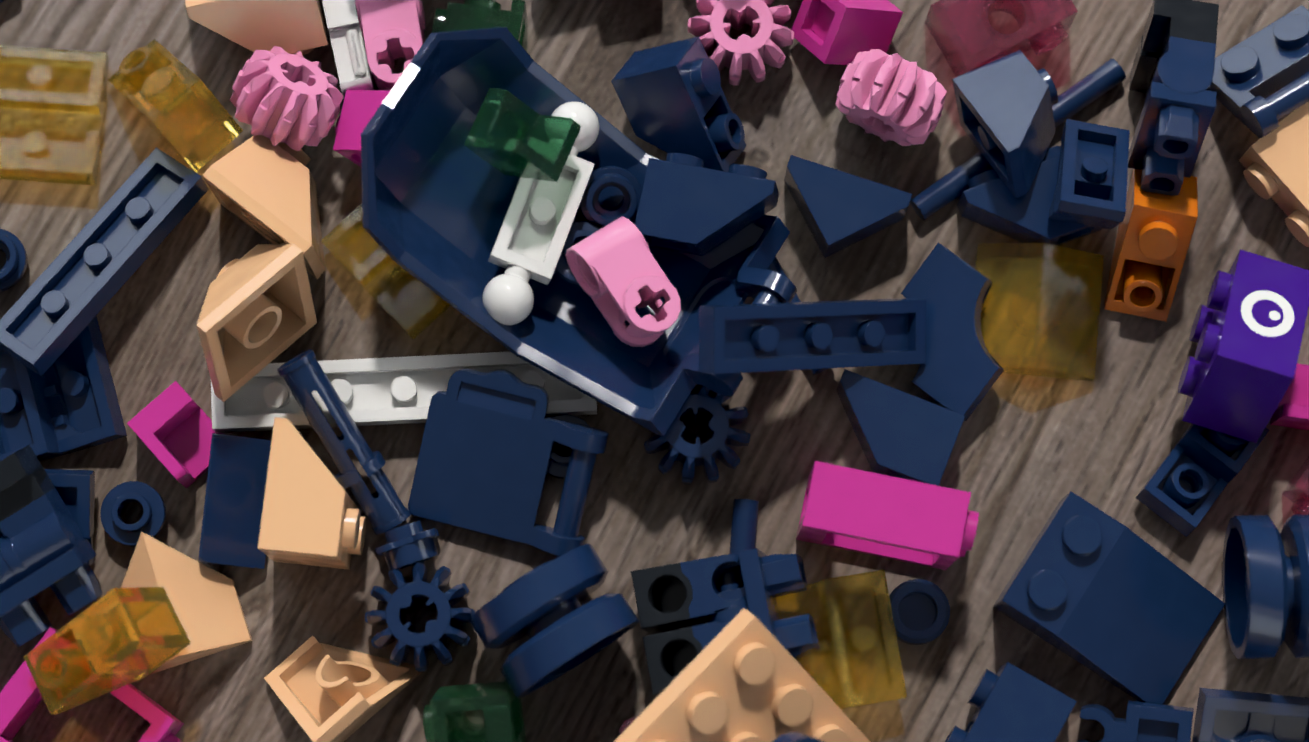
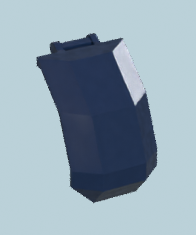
(443, 207)

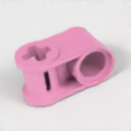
(390, 32)
(622, 275)

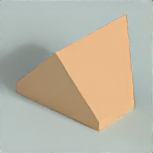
(200, 596)
(336, 688)

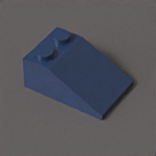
(1110, 601)

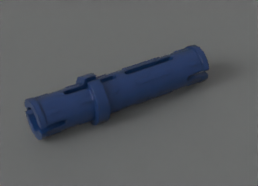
(384, 506)

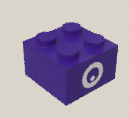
(1245, 346)

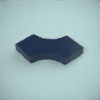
(957, 361)

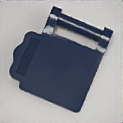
(490, 459)

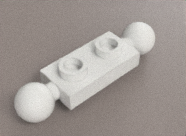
(538, 225)

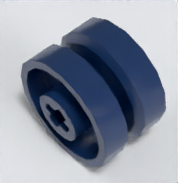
(1266, 586)
(549, 613)

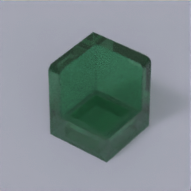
(520, 139)

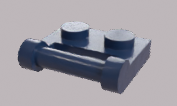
(1266, 73)

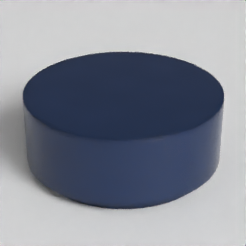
(919, 611)

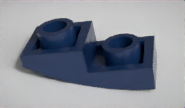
(1195, 475)

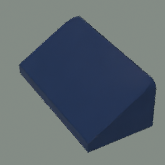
(234, 501)

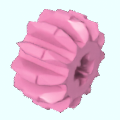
(746, 51)
(890, 97)
(286, 98)

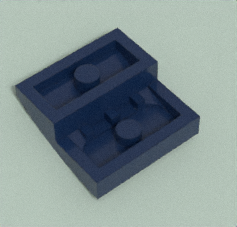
(66, 407)

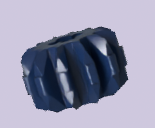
(703, 454)
(404, 601)

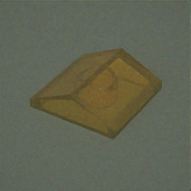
(1041, 308)

